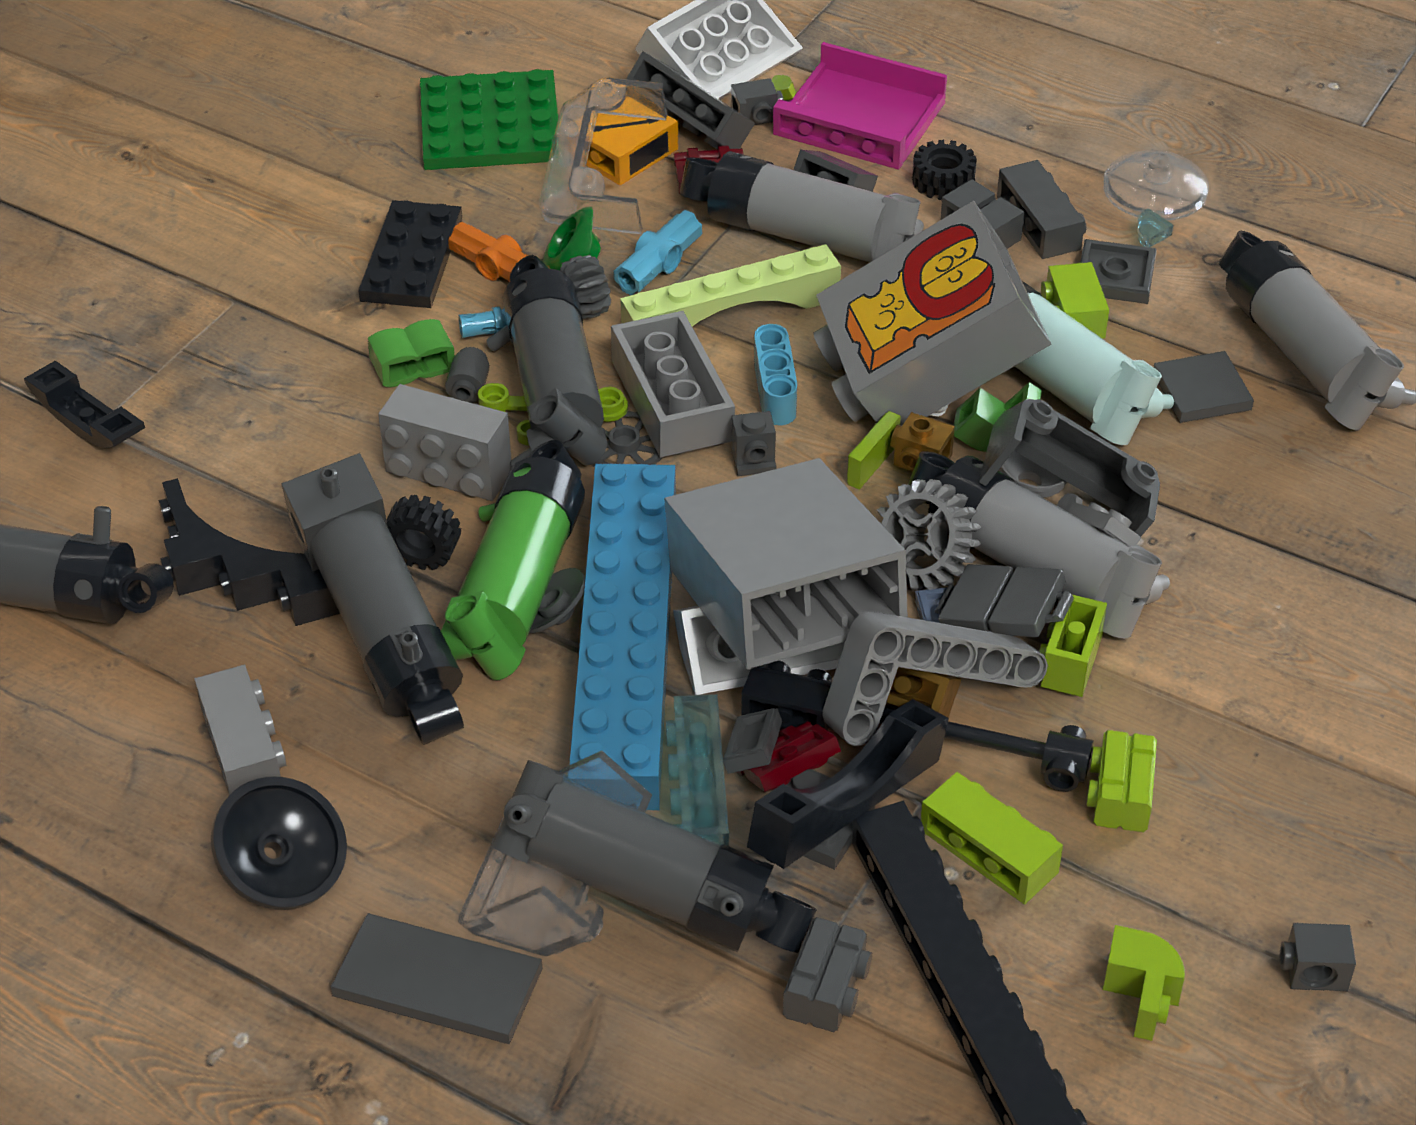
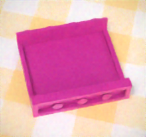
(862, 106)

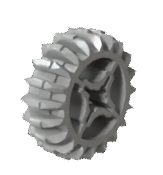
(909, 528)

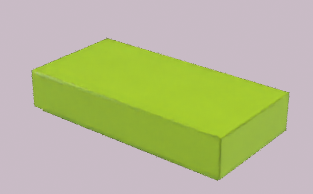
(872, 451)

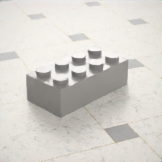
(672, 383)

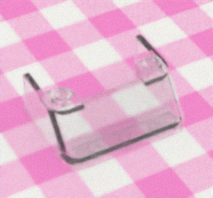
(567, 180)

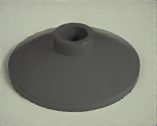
(559, 599)

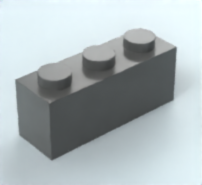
(1049, 216)

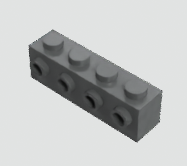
(694, 104)

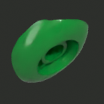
(572, 239)

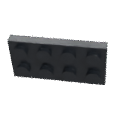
(410, 254)

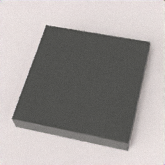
(1121, 269)
(1204, 386)

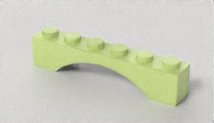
(786, 278)

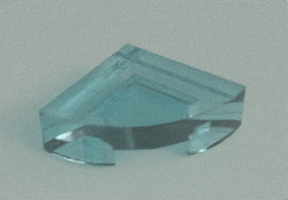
(1152, 228)

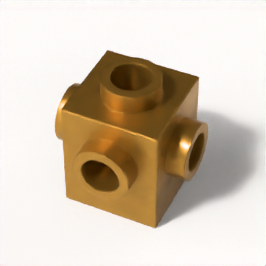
(920, 435)

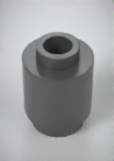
(467, 374)

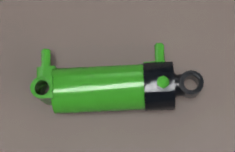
(515, 560)

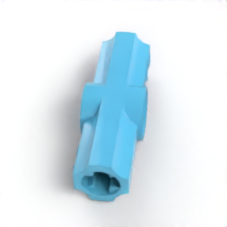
(658, 252)

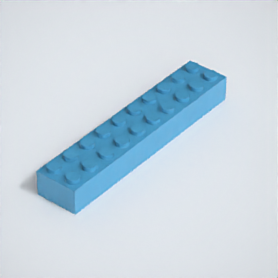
(626, 623)

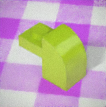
(1145, 969)

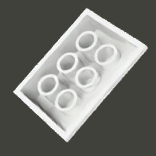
(720, 42)

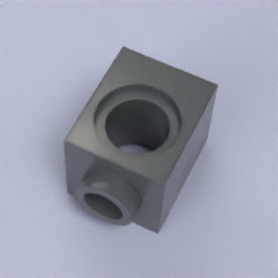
(1319, 957)

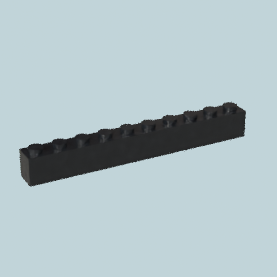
(959, 972)

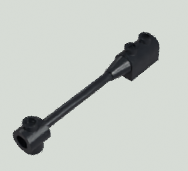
(802, 699)

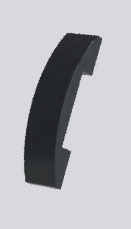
(80, 411)

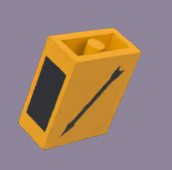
(630, 145)

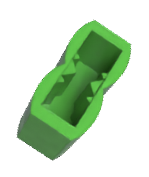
(411, 352)

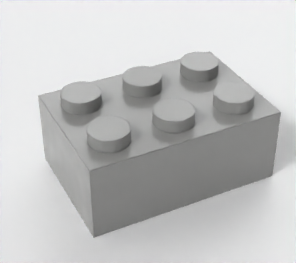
(445, 442)

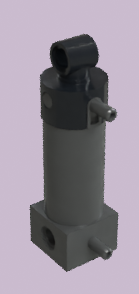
(347, 538)

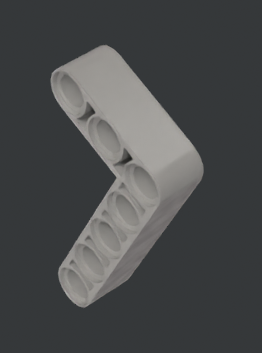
(858, 703)

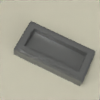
(752, 740)

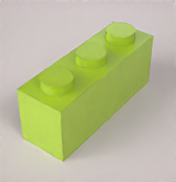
(991, 837)

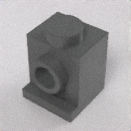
(755, 100)
(753, 443)

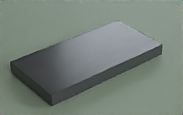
(437, 978)

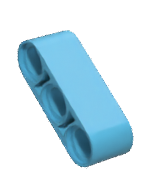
(775, 373)

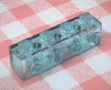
(698, 767)

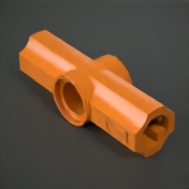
(492, 256)

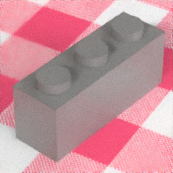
(239, 726)

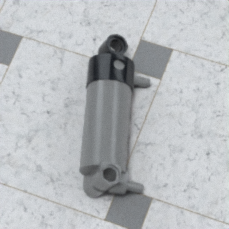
(801, 205)
(1313, 330)
(1034, 533)

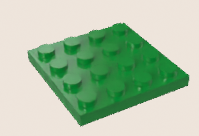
(488, 119)

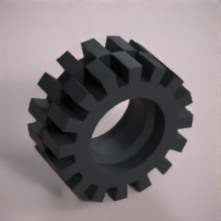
(942, 167)
(439, 529)

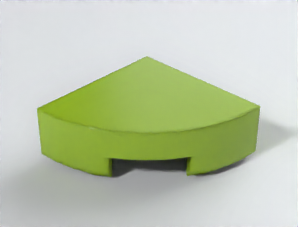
(785, 85)

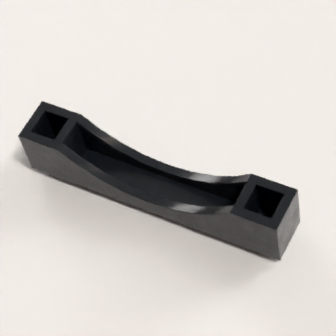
(797, 820)

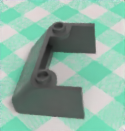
(1076, 457)

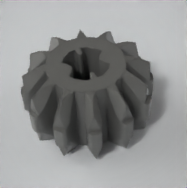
(589, 283)

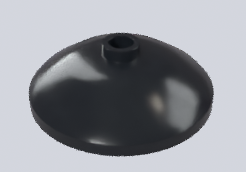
(294, 824)

